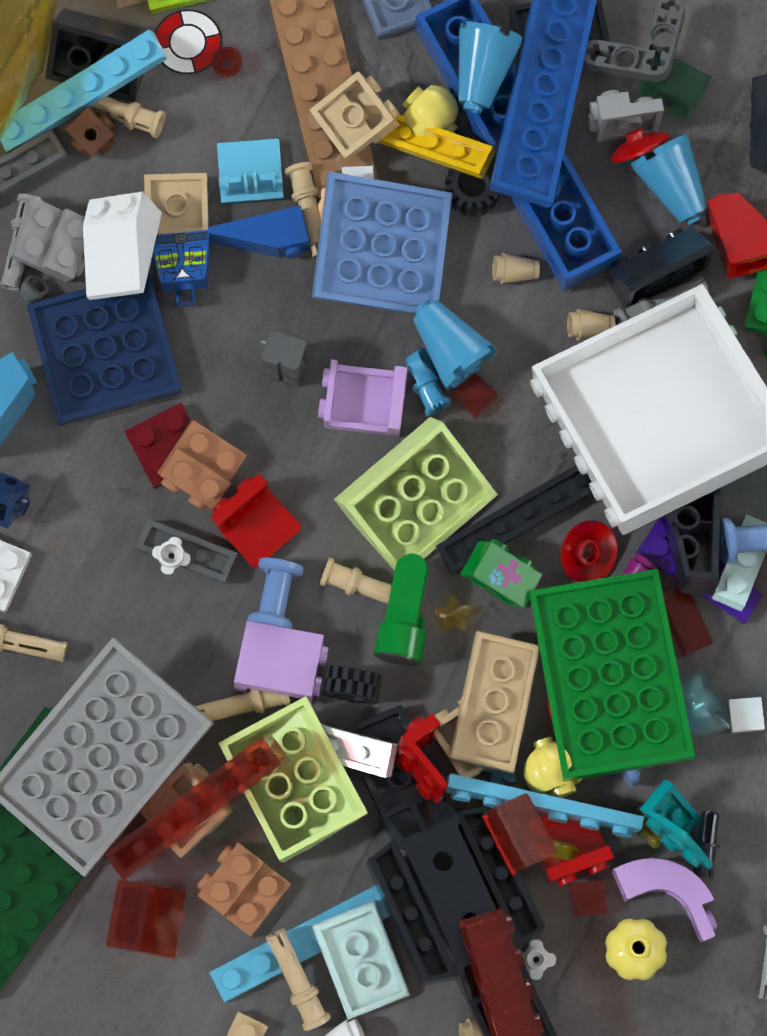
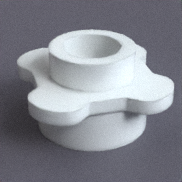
(171, 546)
(545, 959)

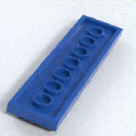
(542, 100)

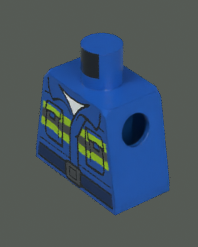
(183, 263)

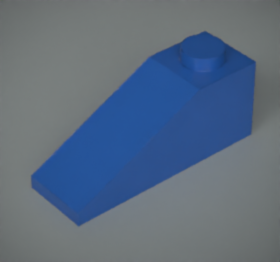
(270, 234)

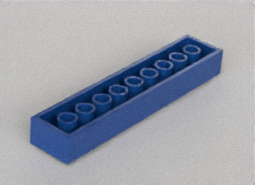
(572, 229)

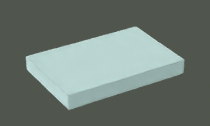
(360, 960)

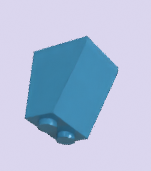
(15, 392)

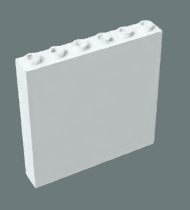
(658, 408)

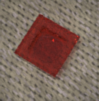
(475, 395)
(587, 898)

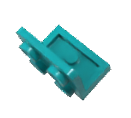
(674, 819)

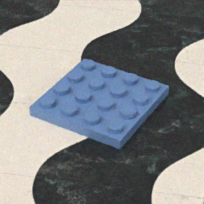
(381, 243)

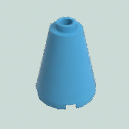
(483, 63)
(674, 179)
(451, 343)

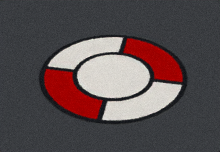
(188, 41)

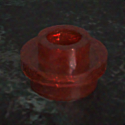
(226, 53)

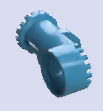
(426, 386)

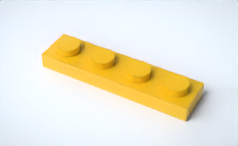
(442, 148)

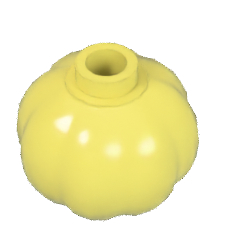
(431, 109)
(544, 772)
(621, 955)

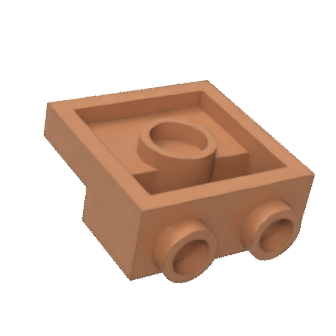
(201, 466)
(242, 888)

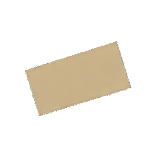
(494, 702)

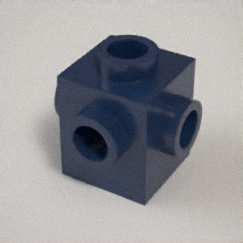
(12, 499)

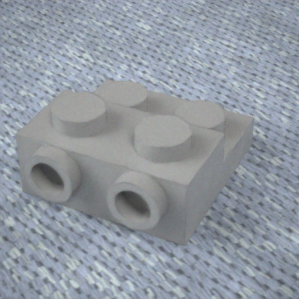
(615, 116)
(50, 241)

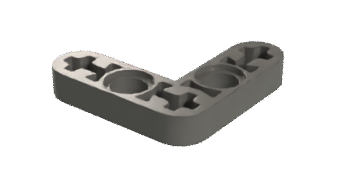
(643, 56)

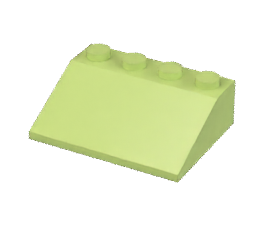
(416, 494)
(307, 795)

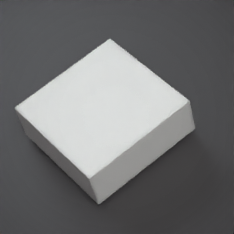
(746, 715)

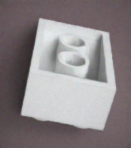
(119, 244)

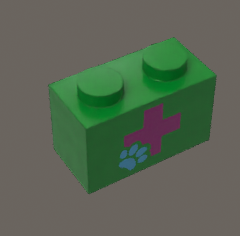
(501, 573)

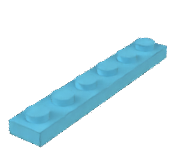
(84, 89)
(556, 808)
(261, 964)

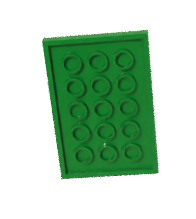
(611, 675)

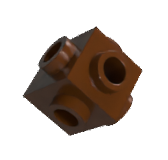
(80, 131)

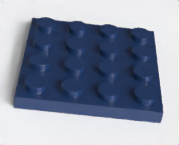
(103, 352)

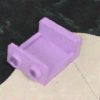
(363, 399)
(280, 661)

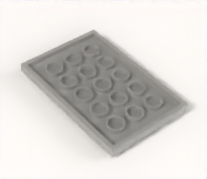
(100, 756)

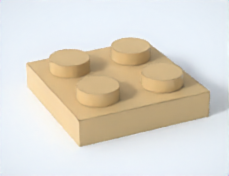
(180, 199)

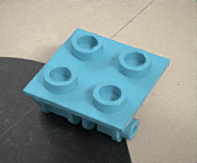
(250, 171)

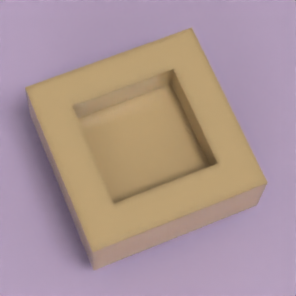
(246, 1026)

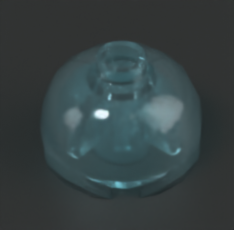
(703, 706)

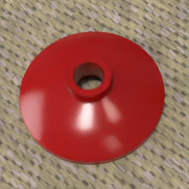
(638, 144)
(599, 553)

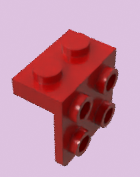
(254, 521)
(412, 760)
(590, 856)

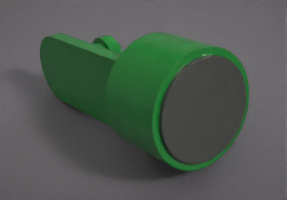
(401, 635)

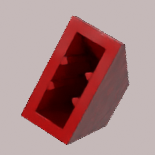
(738, 234)

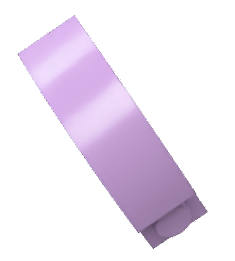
(673, 879)

